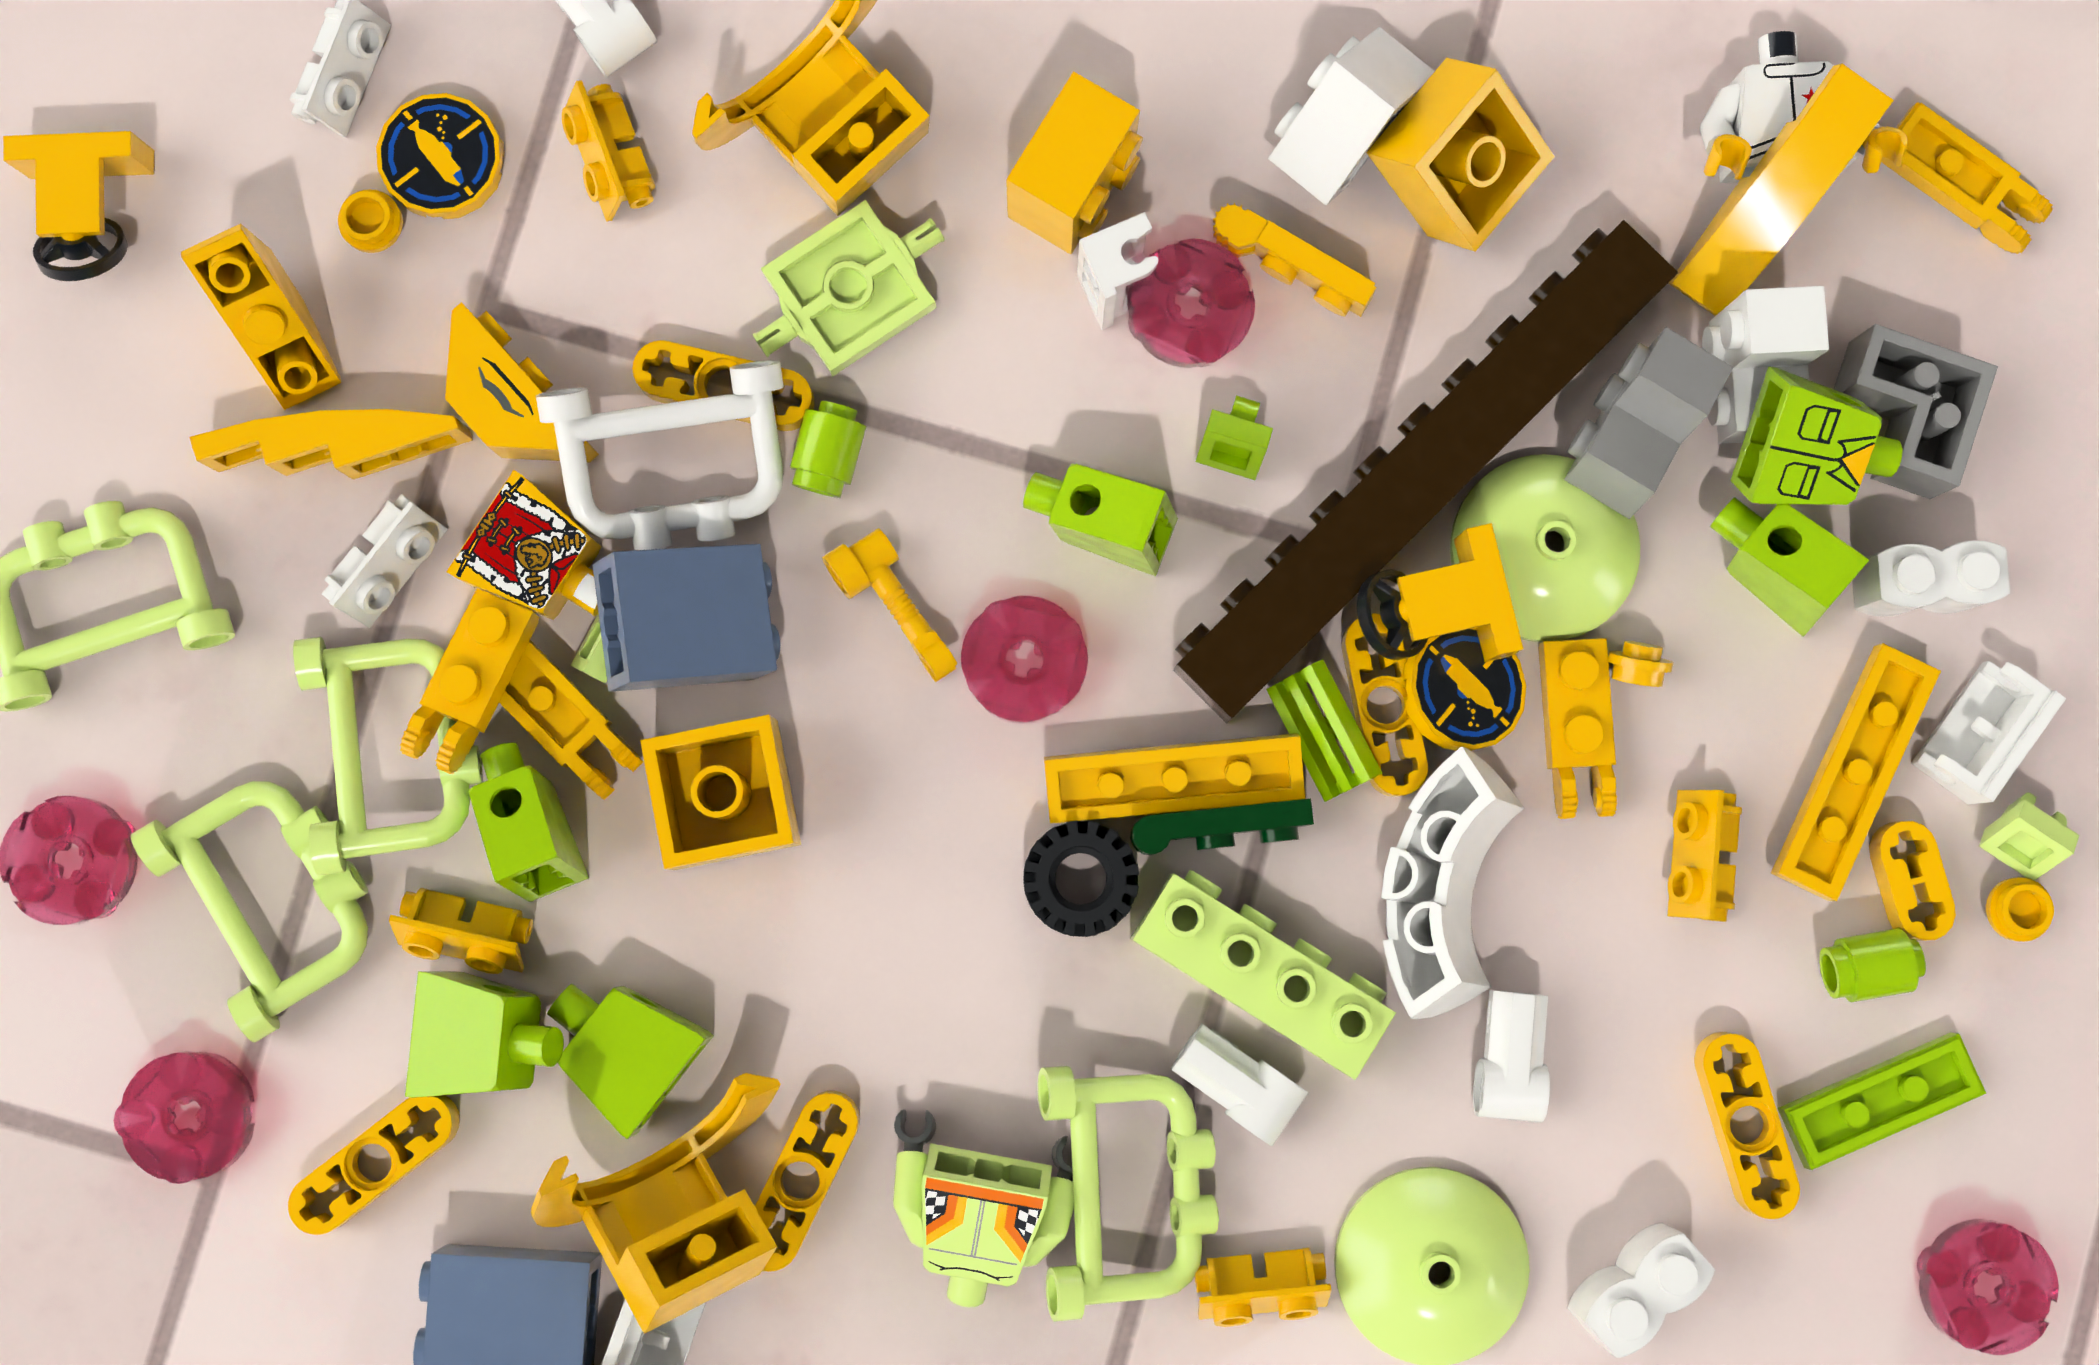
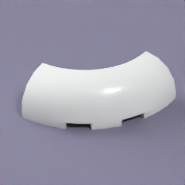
(1433, 883)

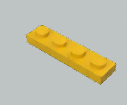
(1855, 772)
(1174, 778)

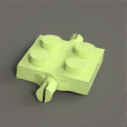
(849, 287)

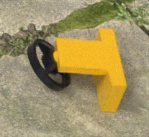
(71, 194)
(1445, 602)

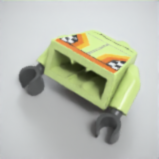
(979, 1211)

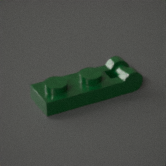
(1217, 826)

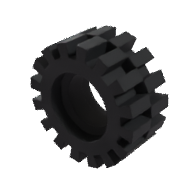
(1116, 860)

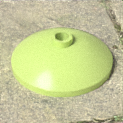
(1552, 591)
(1397, 1237)

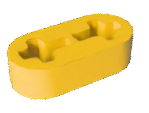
(1926, 876)

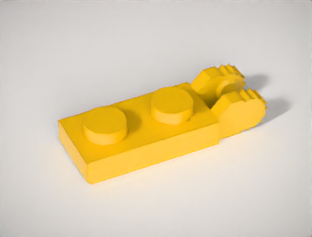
(1967, 179)
(1291, 258)
(470, 678)
(563, 719)
(1578, 721)

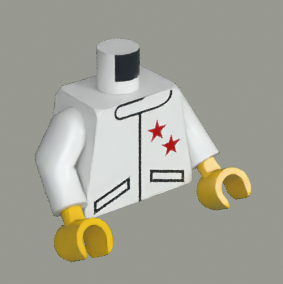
(1766, 97)

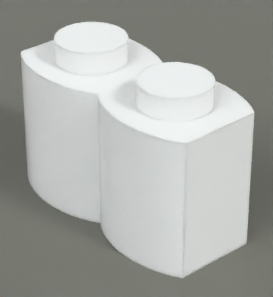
(1932, 578)
(1651, 1277)

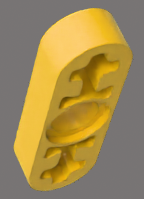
(682, 360)
(1407, 749)
(837, 1143)
(1746, 1175)
(326, 1177)

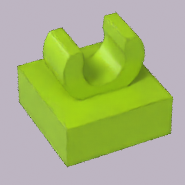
(1235, 440)

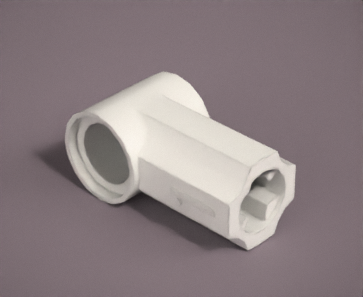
(609, 31)
(1512, 1075)
(1249, 1090)

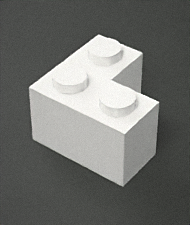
(1349, 110)
(1758, 331)

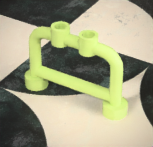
(106, 529)
(349, 837)
(258, 1004)
(1190, 1213)

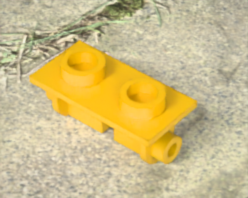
(596, 126)
(1702, 828)
(436, 929)
(1285, 1289)

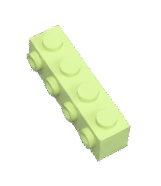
(1263, 974)

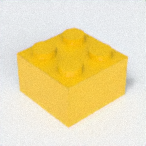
(1461, 153)
(1073, 164)
(720, 792)

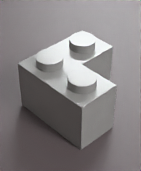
(1927, 396)
(1644, 420)

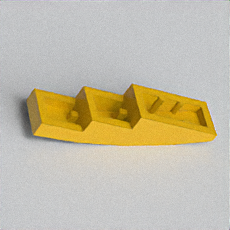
(1781, 189)
(353, 439)

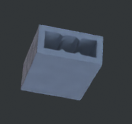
(685, 616)
(508, 1306)

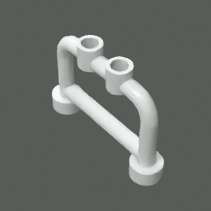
(652, 524)

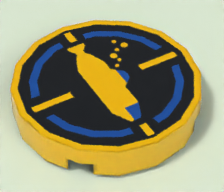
(440, 156)
(1459, 696)

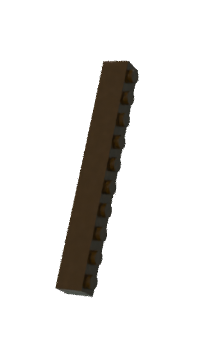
(1424, 471)

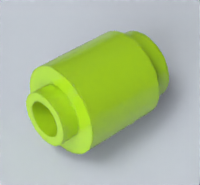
(827, 449)
(1872, 965)

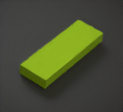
(1881, 1100)

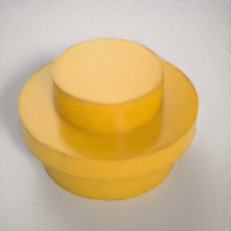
(370, 221)
(1640, 664)
(2019, 909)

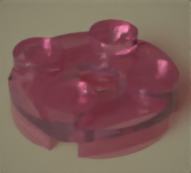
(1224, 291)
(1004, 628)
(38, 881)
(148, 1116)
(2023, 1299)

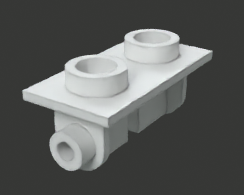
(349, 50)
(368, 582)

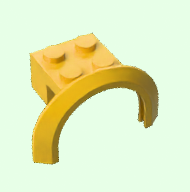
(824, 112)
(666, 1218)

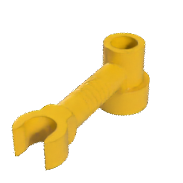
(866, 566)

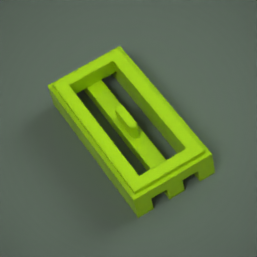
(1319, 733)

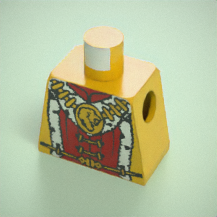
(529, 553)

